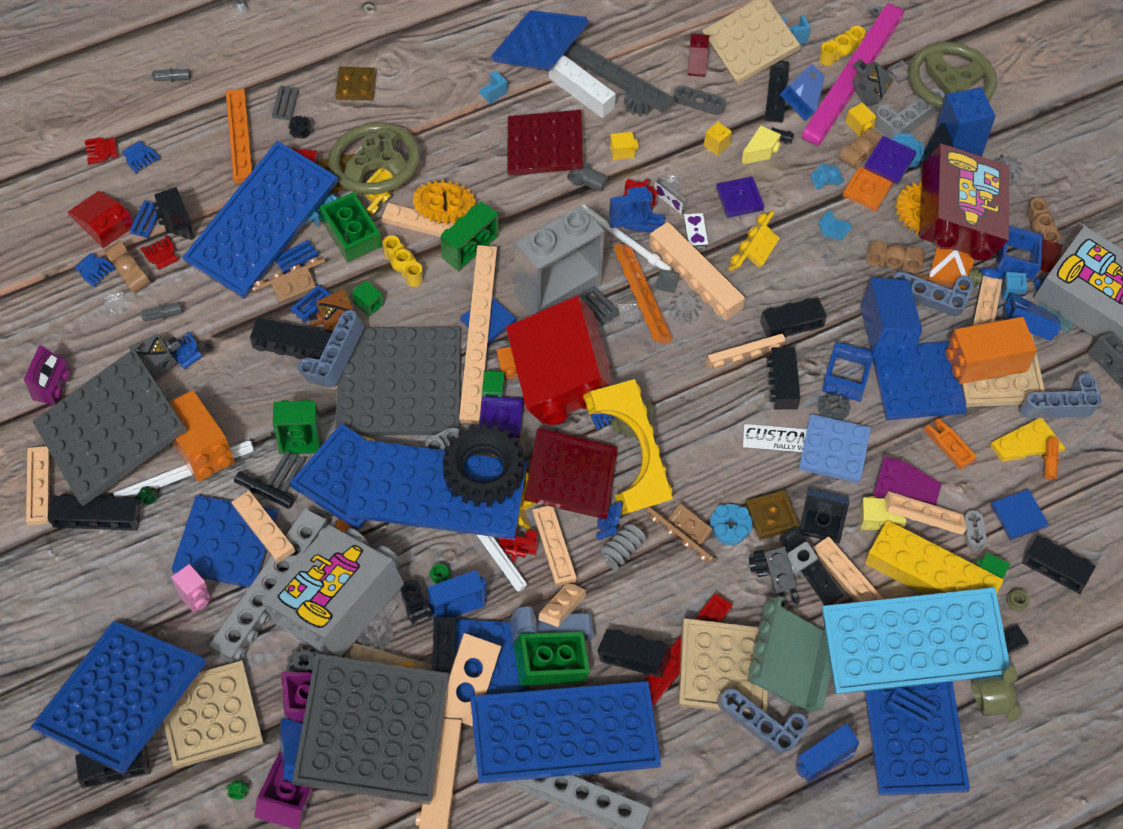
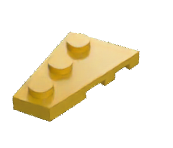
(1025, 441)

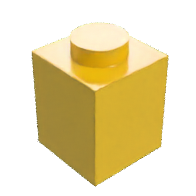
(860, 119)
(717, 138)
(623, 145)

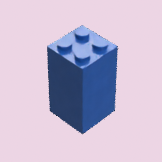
(967, 119)
(890, 318)

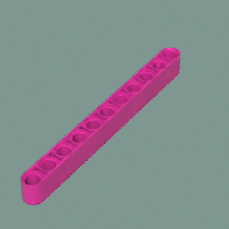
(843, 88)

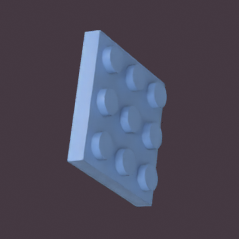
(834, 448)

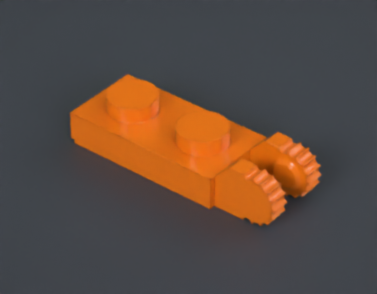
(950, 444)

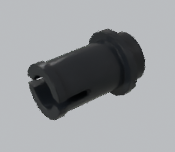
(786, 136)

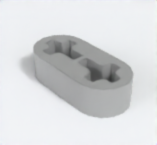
(979, 530)

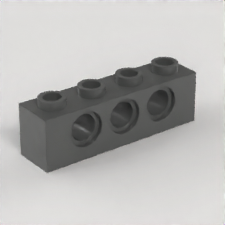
(1109, 354)

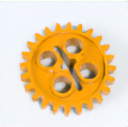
(430, 201)
(909, 207)

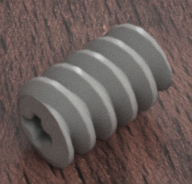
(621, 544)

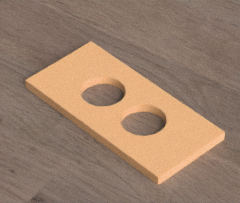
(469, 648)

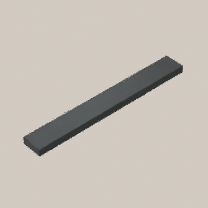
(619, 76)

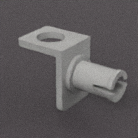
(796, 565)

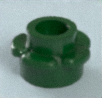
(147, 495)

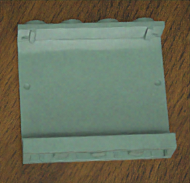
(791, 658)

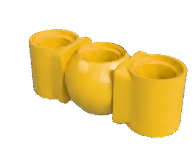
(841, 45)
(402, 261)

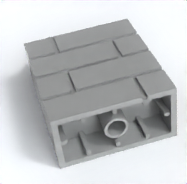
(558, 261)

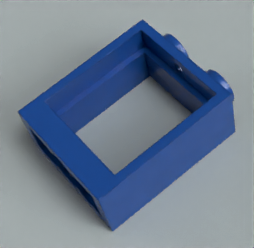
(1030, 242)
(849, 389)
(457, 595)

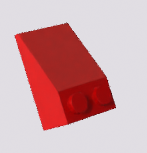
(102, 218)

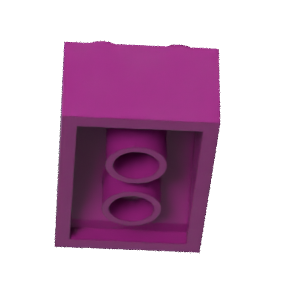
(907, 481)
(280, 800)

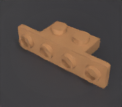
(291, 283)
(688, 527)

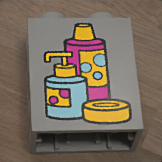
(1088, 285)
(334, 590)

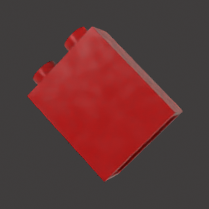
(558, 359)

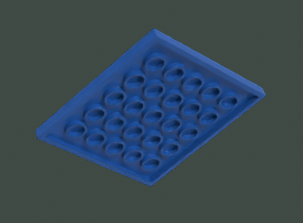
(118, 696)

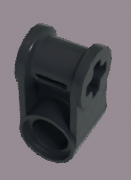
(416, 605)

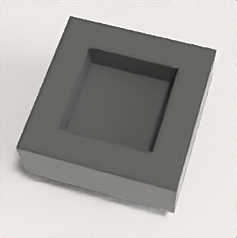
(667, 281)

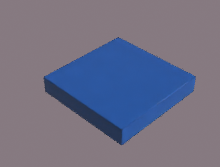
(498, 320)
(1019, 514)

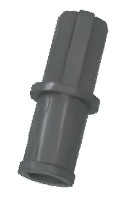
(171, 75)
(161, 311)

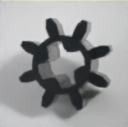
(300, 127)
(758, 564)

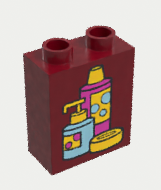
(964, 202)

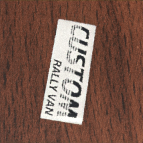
(774, 438)

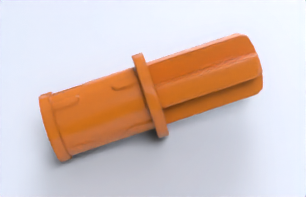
(1051, 458)

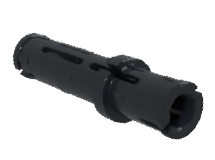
(256, 485)

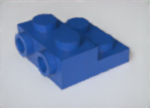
(630, 208)

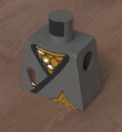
(870, 82)
(157, 354)

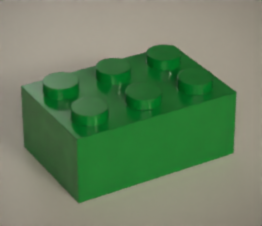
(350, 226)
(473, 229)
(297, 426)
(551, 658)

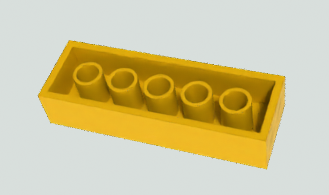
(924, 564)

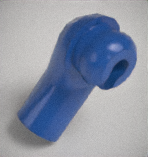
(993, 273)

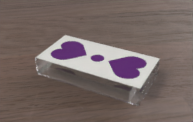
(671, 195)
(696, 230)

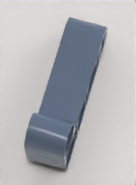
(948, 296)
(336, 353)
(1078, 402)
(526, 622)
(757, 717)

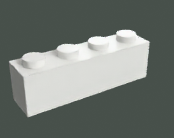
(583, 86)

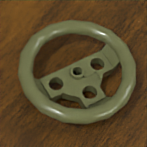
(951, 78)
(373, 154)

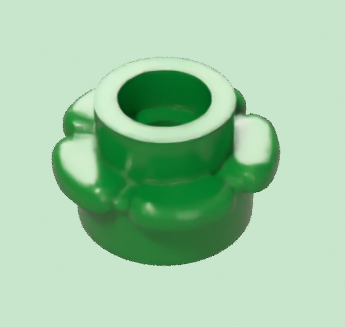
(439, 568)
(237, 790)

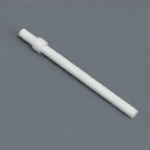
(653, 259)

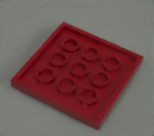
(545, 142)
(571, 473)

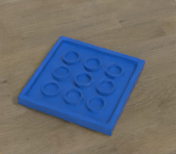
(539, 39)
(919, 384)
(330, 474)
(220, 543)
(505, 674)

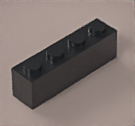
(288, 339)
(99, 513)

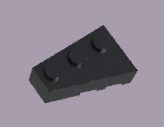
(93, 773)

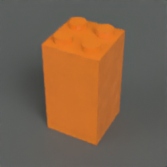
(990, 350)
(203, 444)

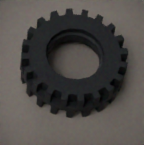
(483, 441)

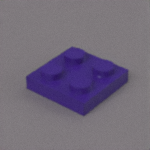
(890, 160)
(739, 197)
(502, 412)

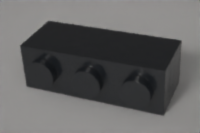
(793, 318)
(783, 378)
(1059, 564)
(634, 653)

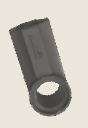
(588, 177)

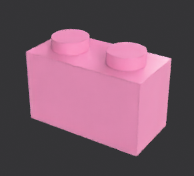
(191, 588)

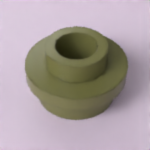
(976, 276)
(1021, 596)

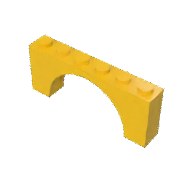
(625, 403)

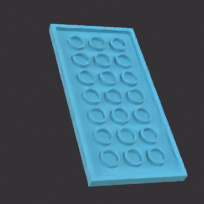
(915, 640)

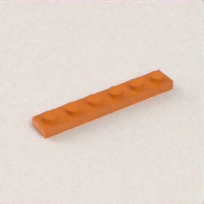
(239, 135)
(643, 294)

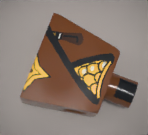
(330, 310)

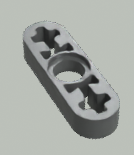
(686, 101)

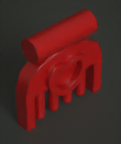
(102, 150)
(162, 255)

